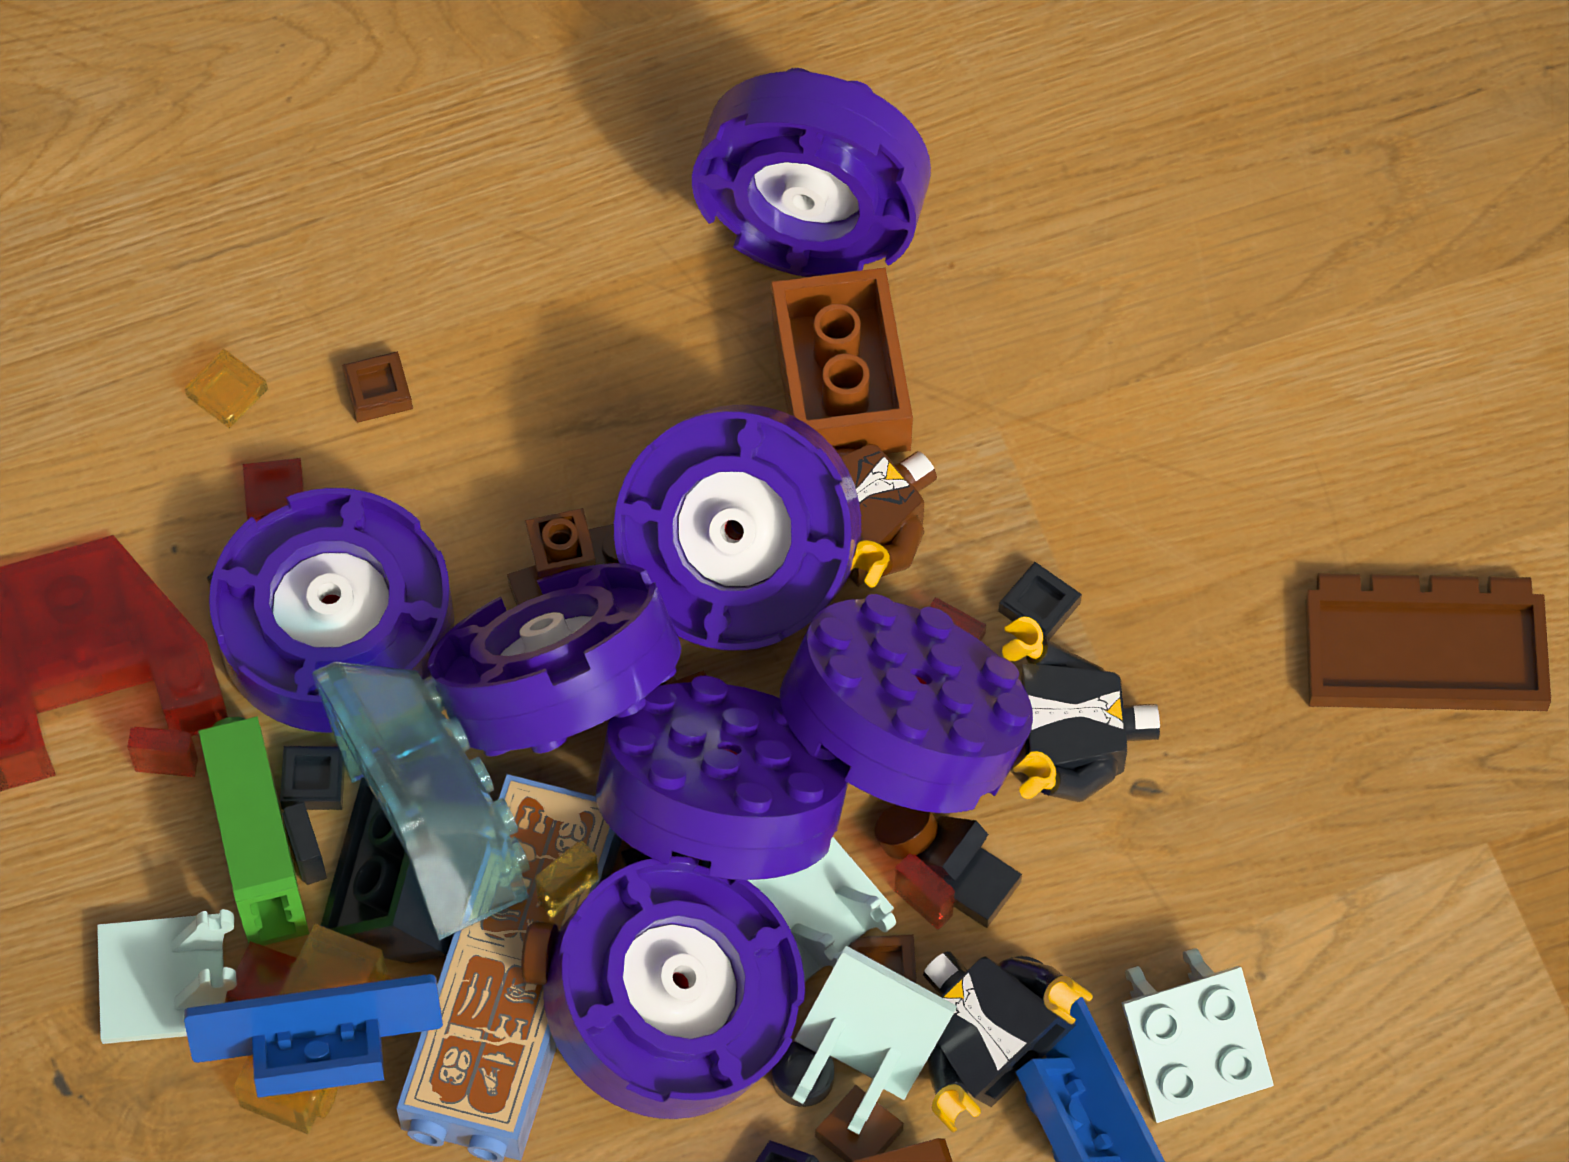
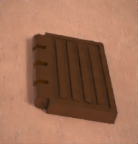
(1427, 646)

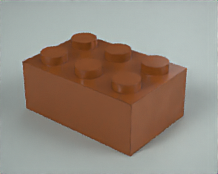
(843, 359)

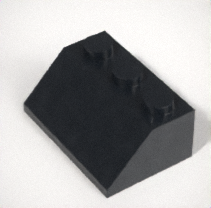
(377, 891)

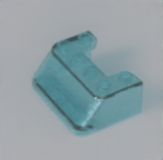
(428, 789)

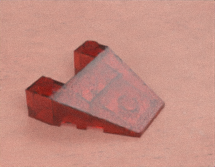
(84, 629)

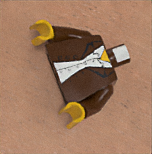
(889, 510)

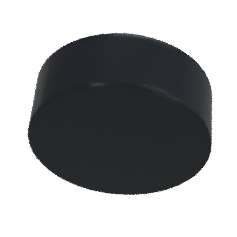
(790, 1071)

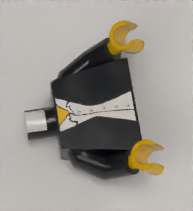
(1077, 718)
(999, 1025)

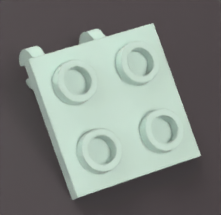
(828, 907)
(158, 971)
(873, 1025)
(1195, 1039)

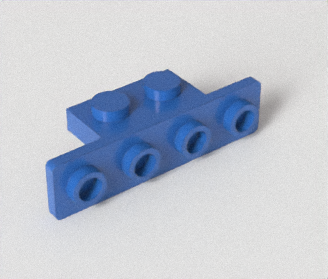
(314, 1035)
(1086, 1100)

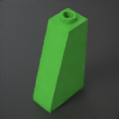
(253, 831)

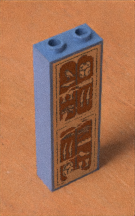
(491, 1058)

